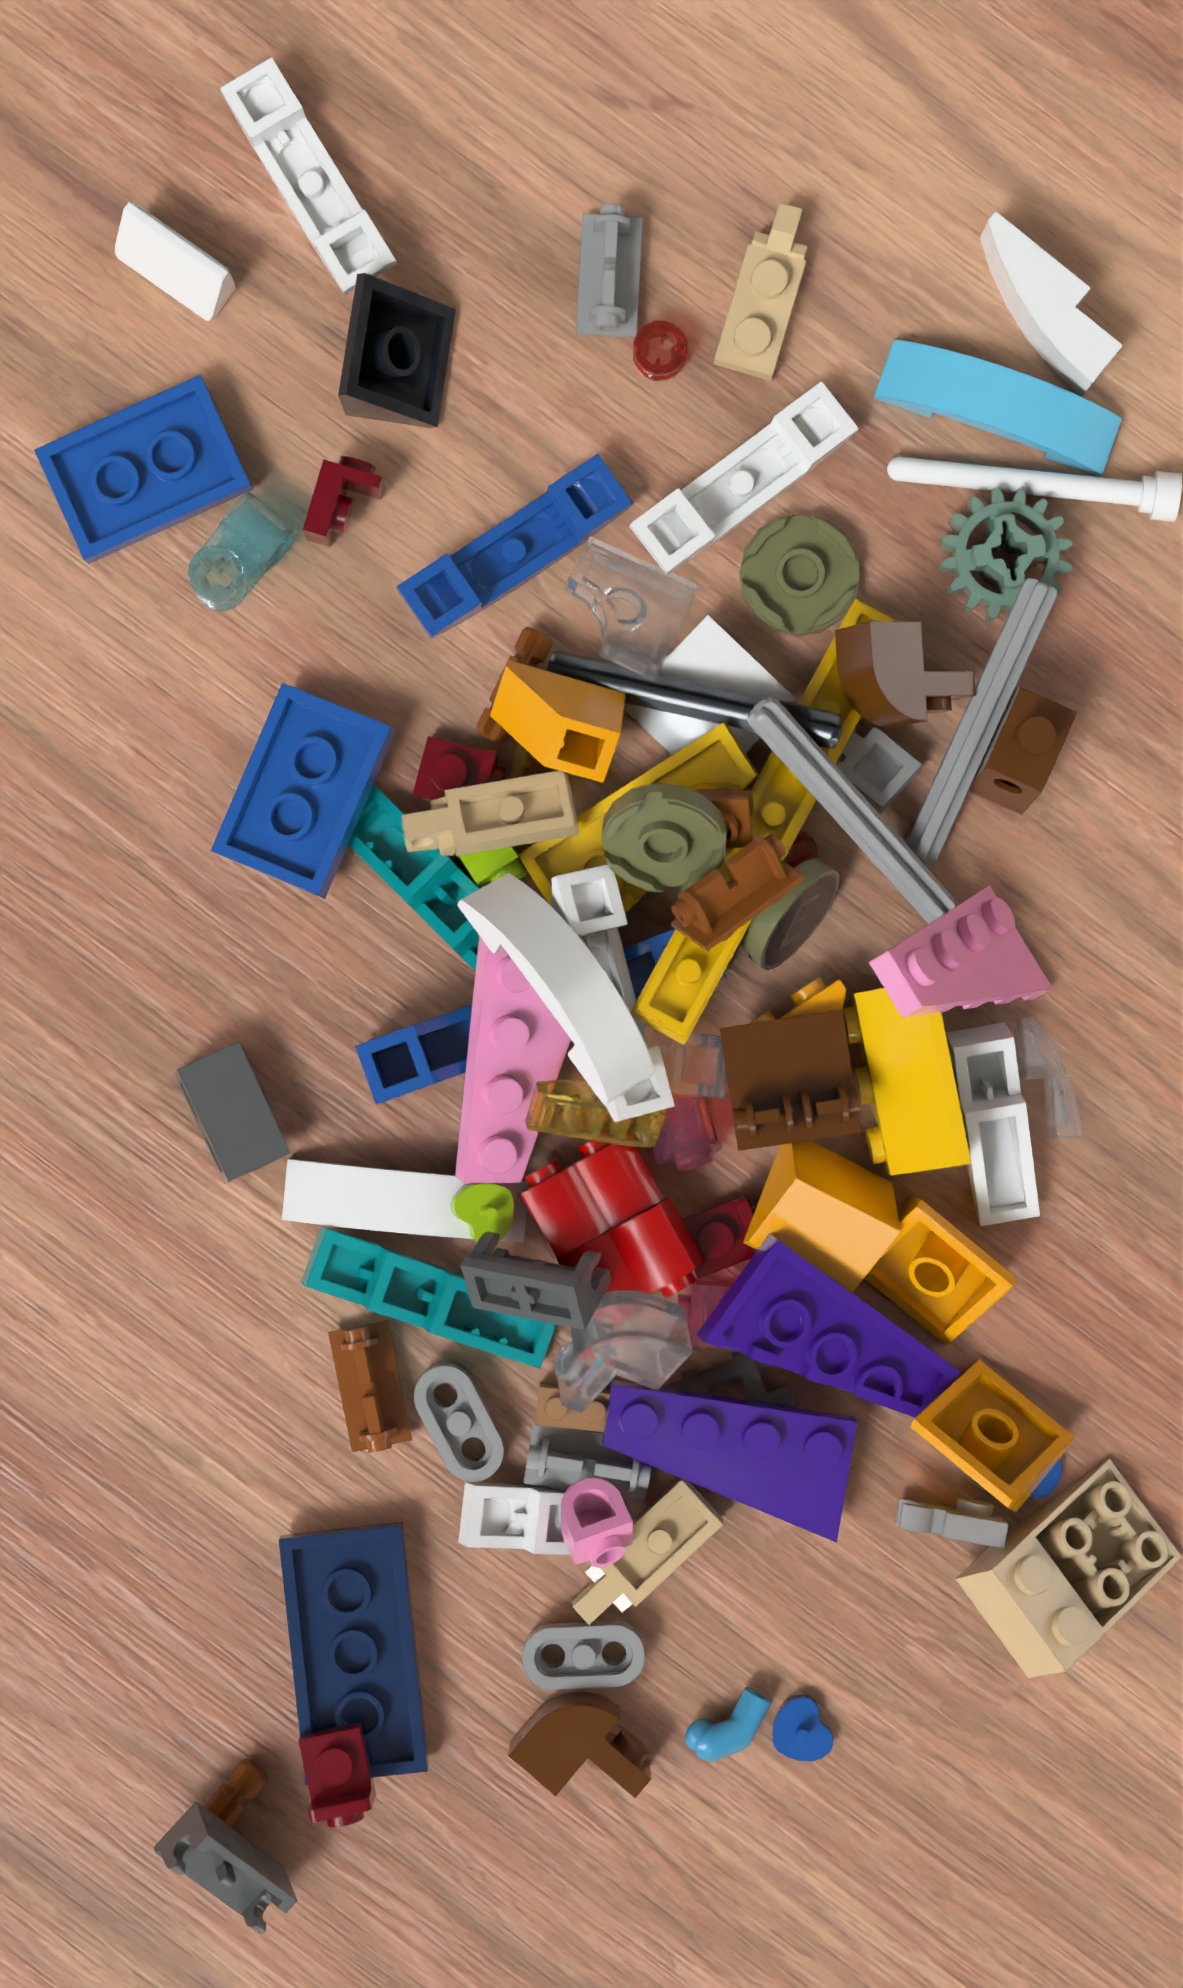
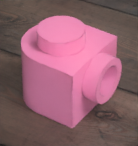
(595, 1522)

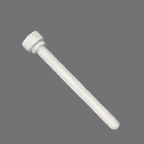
(1152, 495)

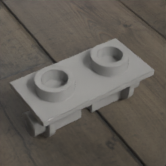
(609, 273)
(568, 1455)

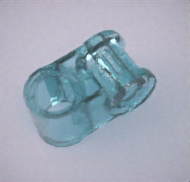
(248, 544)

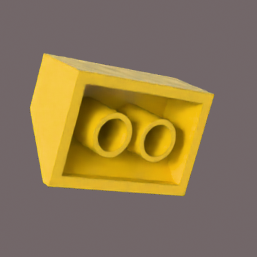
(908, 1084)

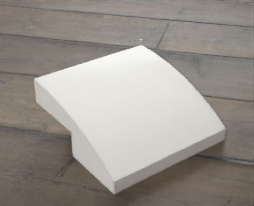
(714, 659)

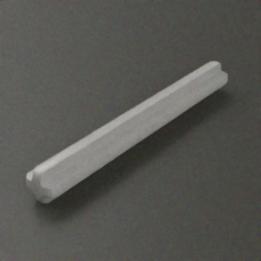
(981, 719)
(850, 809)

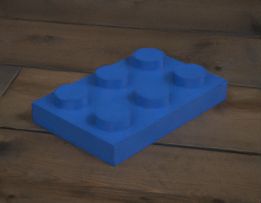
(143, 469)
(303, 790)

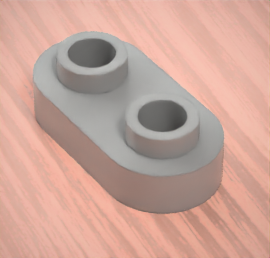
(458, 1421)
(583, 1660)

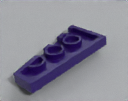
(812, 1325)
(750, 1451)

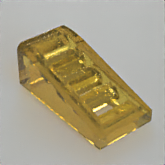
(586, 1116)

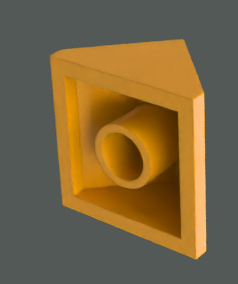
(826, 1211)
(938, 1273)
(994, 1434)

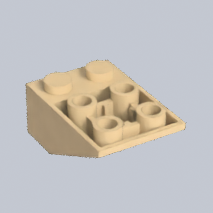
(1069, 1571)

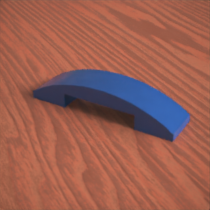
(515, 548)

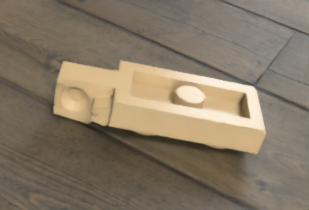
(763, 298)
(494, 816)
(660, 1543)

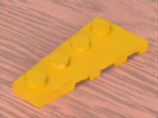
(706, 763)

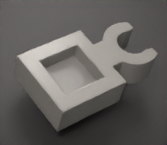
(877, 767)
(967, 1521)

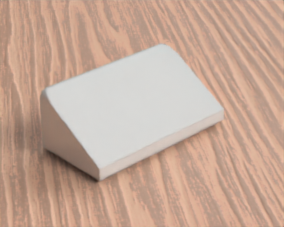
(173, 263)

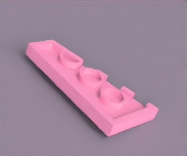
(961, 960)
(509, 1050)

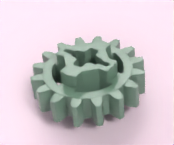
(1002, 529)

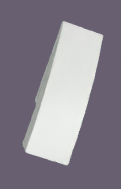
(1045, 305)
(994, 1123)

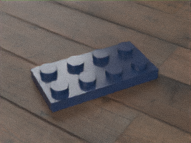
(356, 1640)

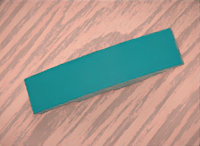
(421, 878)
(419, 1295)

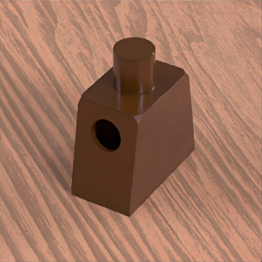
(1023, 750)

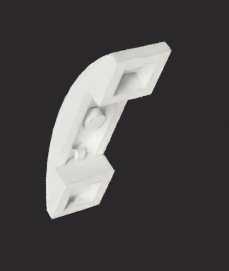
(306, 175)
(745, 479)
(594, 910)
(568, 981)
(383, 1200)

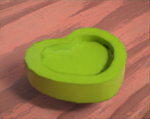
(484, 1208)

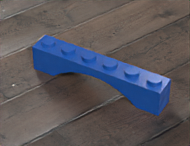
(439, 1046)

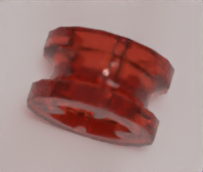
(641, 349)

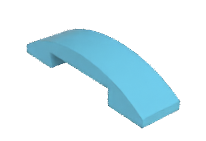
(999, 402)

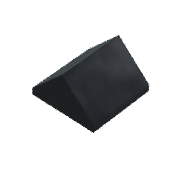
(395, 354)

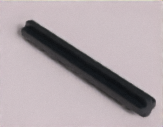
(692, 697)

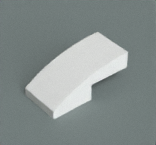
(512, 1517)

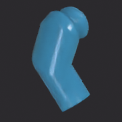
(730, 1735)

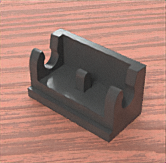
(231, 1112)
(535, 1286)
(226, 1865)

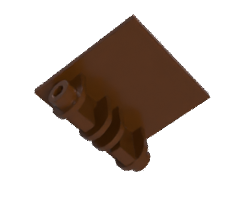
(790, 1080)

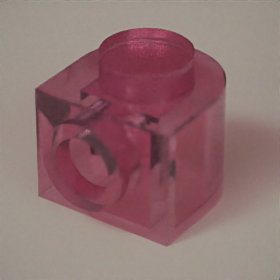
(688, 1134)

